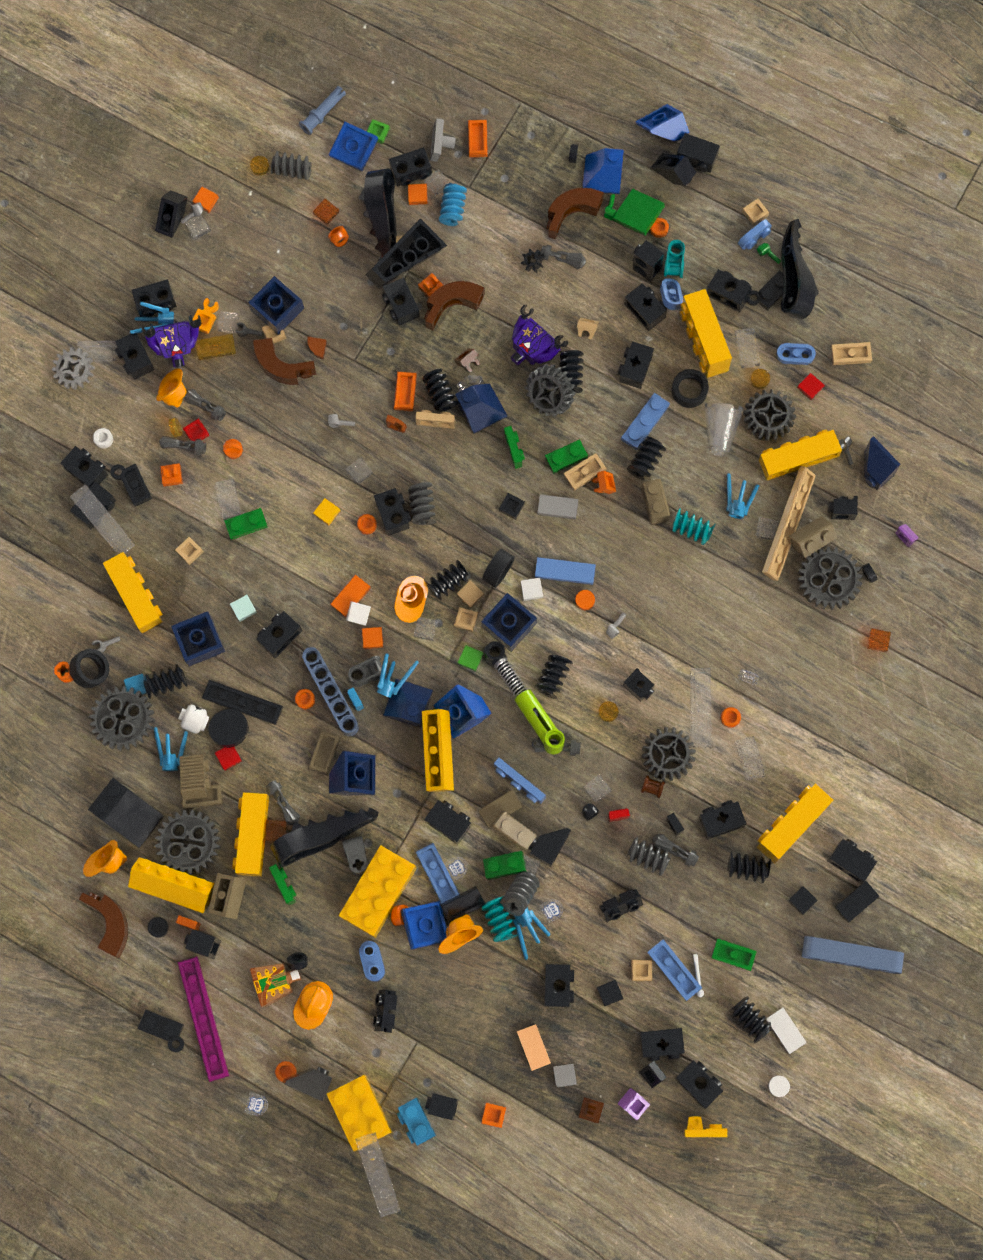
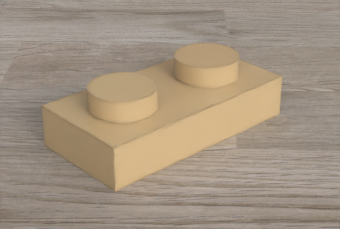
(851, 353)
(428, 418)
(584, 472)

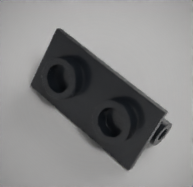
(630, 902)
(384, 1003)

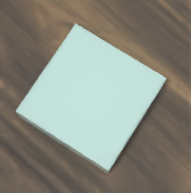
(243, 608)

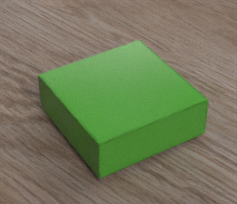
(378, 129)
(470, 658)

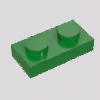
(516, 454)
(566, 456)
(246, 523)
(504, 865)
(287, 891)
(733, 954)

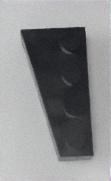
(411, 250)

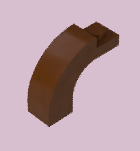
(572, 201)
(452, 294)
(279, 370)
(116, 923)

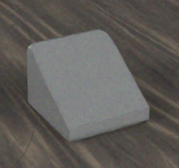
(564, 1075)

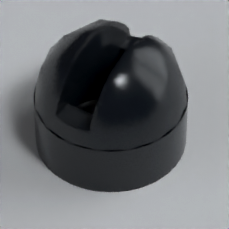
(589, 811)

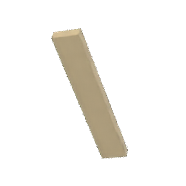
(788, 523)

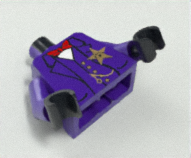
(173, 339)
(532, 341)

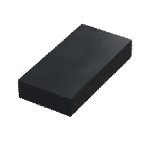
(857, 901)
(463, 904)

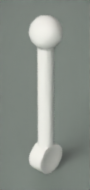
(695, 957)

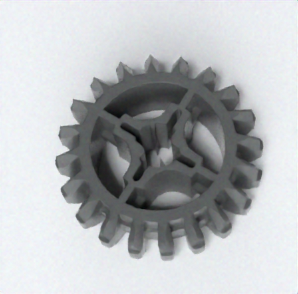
(554, 401)
(761, 414)
(675, 759)

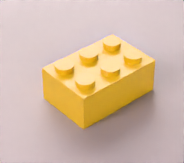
(359, 1110)

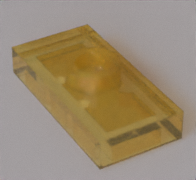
(215, 347)

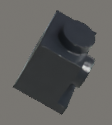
(843, 508)
(631, 685)

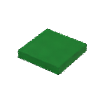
(638, 212)

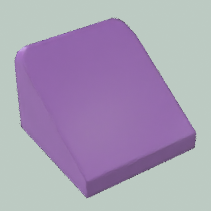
(906, 535)
(633, 1104)

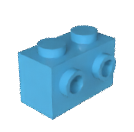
(417, 1122)

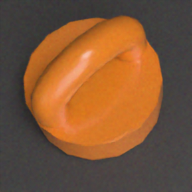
(338, 234)
(233, 449)
(396, 916)

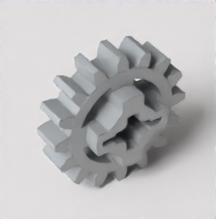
(66, 371)

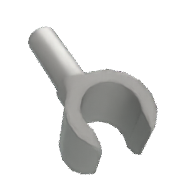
(197, 210)
(335, 422)
(612, 630)
(103, 645)

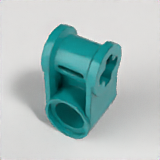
(675, 262)

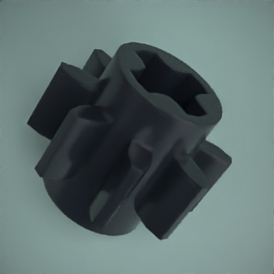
(530, 265)

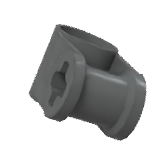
(367, 670)
(355, 853)

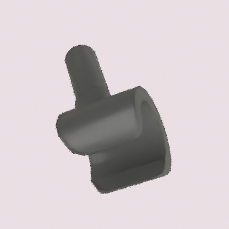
(245, 331)
(845, 444)

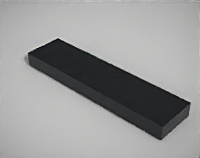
(242, 702)

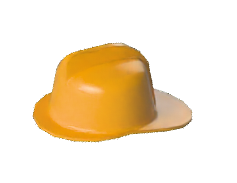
(172, 388)
(410, 598)
(105, 860)
(459, 933)
(313, 1005)

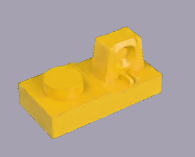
(695, 1129)

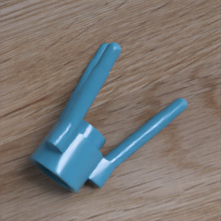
(163, 318)
(737, 508)
(385, 686)
(169, 761)
(526, 920)

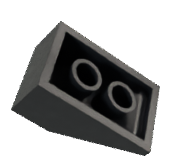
(126, 812)

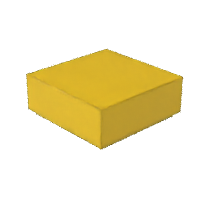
(326, 511)

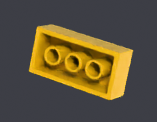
(705, 333)
(795, 823)
(377, 891)

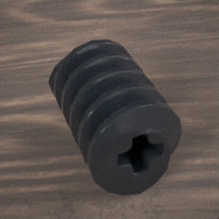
(569, 362)
(438, 391)
(645, 457)
(448, 581)
(552, 675)
(164, 681)
(748, 867)
(751, 1019)

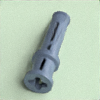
(316, 116)

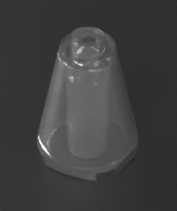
(721, 426)

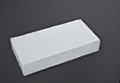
(786, 1031)

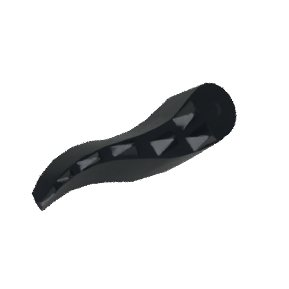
(379, 202)
(799, 283)
(316, 837)

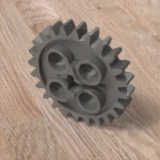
(814, 570)
(139, 723)
(191, 824)

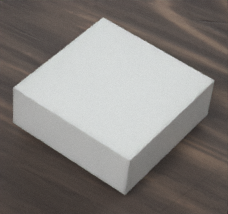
(531, 589)
(358, 613)

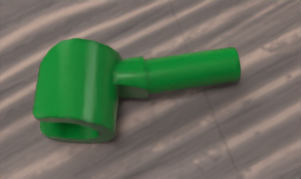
(609, 211)
(765, 249)

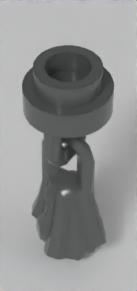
(576, 260)
(194, 398)
(168, 442)
(574, 746)
(289, 813)
(665, 844)

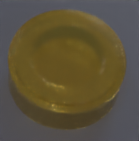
(259, 165)
(760, 379)
(175, 427)
(608, 711)

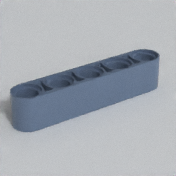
(329, 682)
(852, 955)

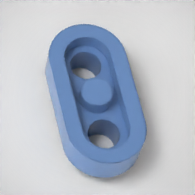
(751, 237)
(671, 294)
(795, 353)
(371, 961)

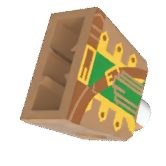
(273, 982)

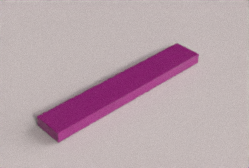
(203, 1019)

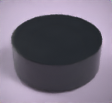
(573, 153)
(869, 573)
(158, 927)
(297, 961)

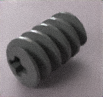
(290, 165)
(420, 504)
(647, 855)
(520, 893)

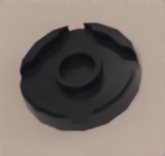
(228, 728)

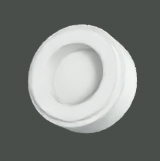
(103, 438)
(779, 1086)

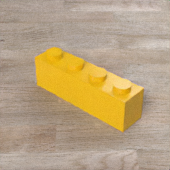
(805, 452)
(132, 592)
(437, 750)
(251, 838)
(171, 885)

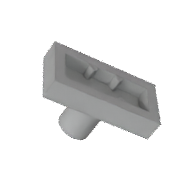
(439, 140)

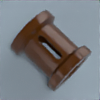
(652, 786)

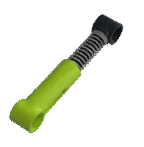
(525, 699)

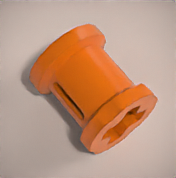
(61, 667)

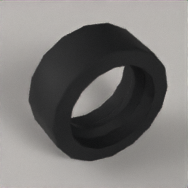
(687, 374)
(498, 568)
(76, 672)

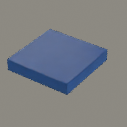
(353, 146)
(424, 925)

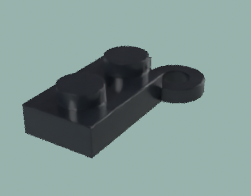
(769, 293)
(133, 483)
(162, 1028)

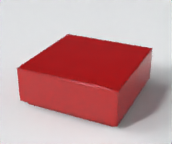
(810, 386)
(196, 430)
(228, 757)
(618, 815)

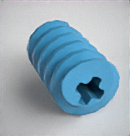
(451, 204)

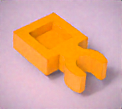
(207, 316)

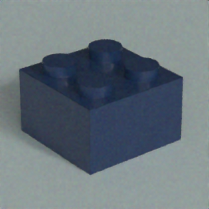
(276, 305)
(509, 622)
(198, 638)

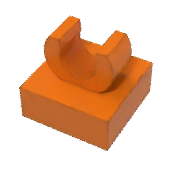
(429, 285)
(171, 475)
(606, 482)

